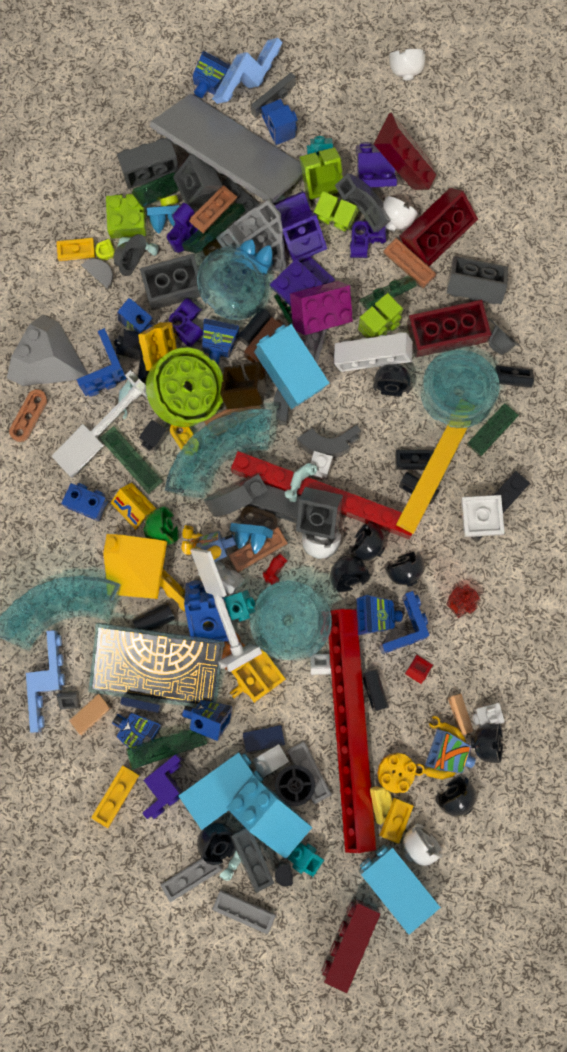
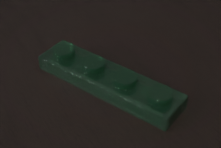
(199, 240)
(131, 460)

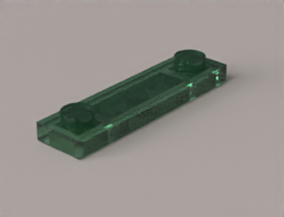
(164, 747)

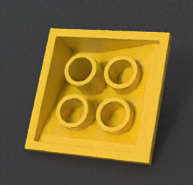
(134, 564)

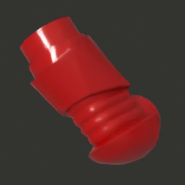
(274, 568)

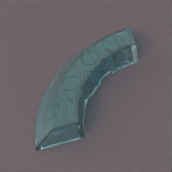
(214, 446)
(56, 602)

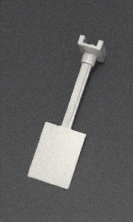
(84, 443)
(214, 586)

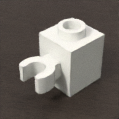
(488, 714)

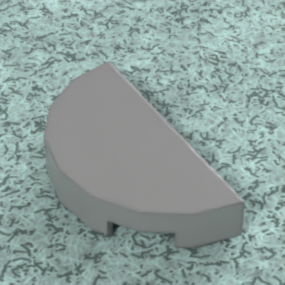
(100, 271)

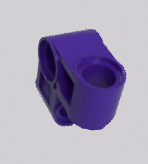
(182, 229)
(360, 243)
(187, 331)

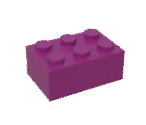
(321, 307)

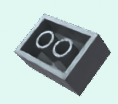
(148, 162)
(477, 280)
(171, 281)

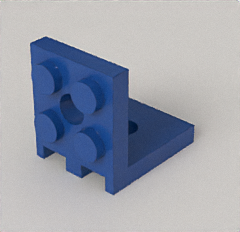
(105, 377)
(202, 608)
(418, 622)

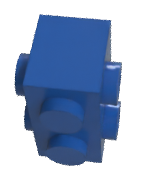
(84, 502)

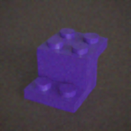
(374, 167)
(300, 227)
(300, 277)
(163, 787)

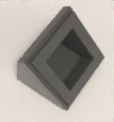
(68, 700)

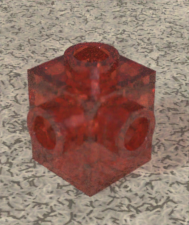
(463, 600)

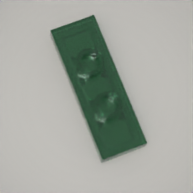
(155, 190)
(394, 289)
(492, 430)

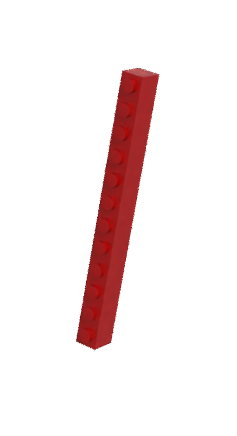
(351, 733)

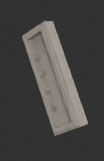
(244, 912)

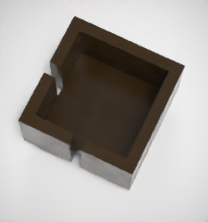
(238, 391)

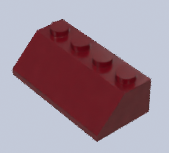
(405, 154)
(439, 226)

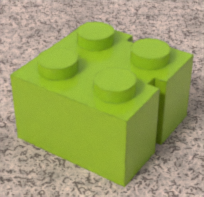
(320, 173)
(338, 212)
(125, 216)
(379, 322)

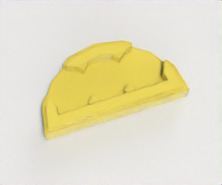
(381, 803)

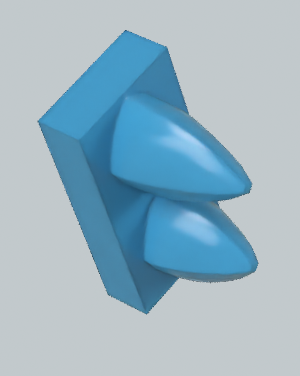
(158, 216)
(264, 255)
(257, 533)

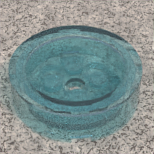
(465, 372)
(310, 624)

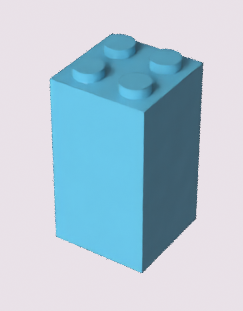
(290, 365)
(215, 791)
(269, 817)
(398, 888)

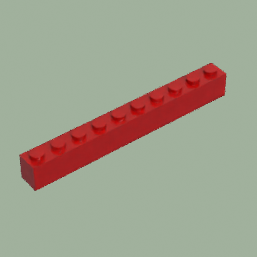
(352, 505)

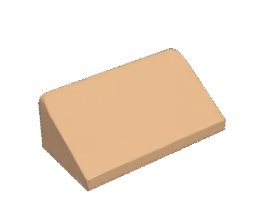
(90, 714)
(460, 714)

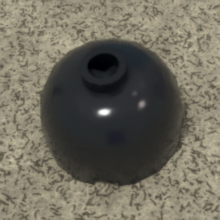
(392, 380)
(370, 543)
(406, 569)
(348, 572)
(488, 742)
(300, 794)
(460, 795)
(215, 843)

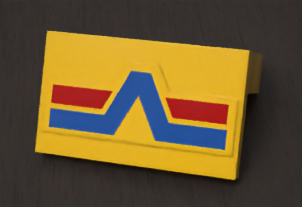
(132, 505)

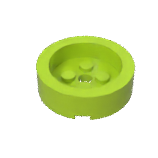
(172, 400)

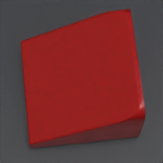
(419, 669)

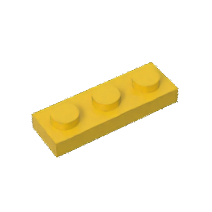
(115, 796)

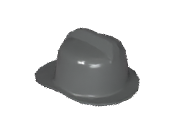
(129, 253)
(501, 341)

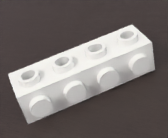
(373, 352)

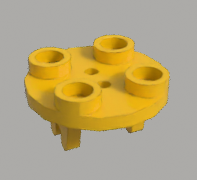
(400, 764)

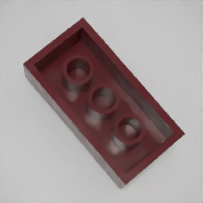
(448, 328)
(351, 945)

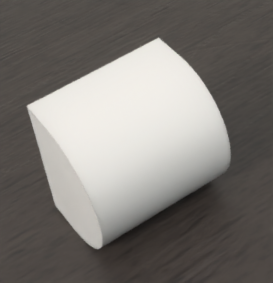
(320, 664)

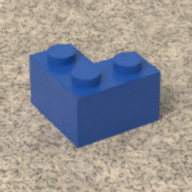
(279, 121)

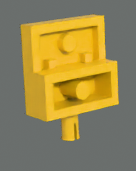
(157, 342)
(257, 677)

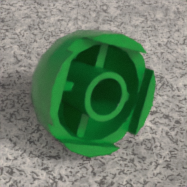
(159, 525)

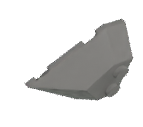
(262, 226)
(44, 356)

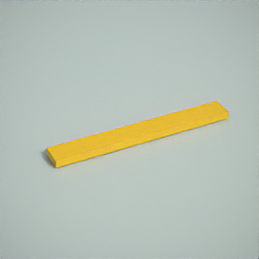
(430, 478)

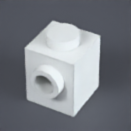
(323, 464)
(270, 761)

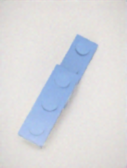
(247, 70)
(44, 681)

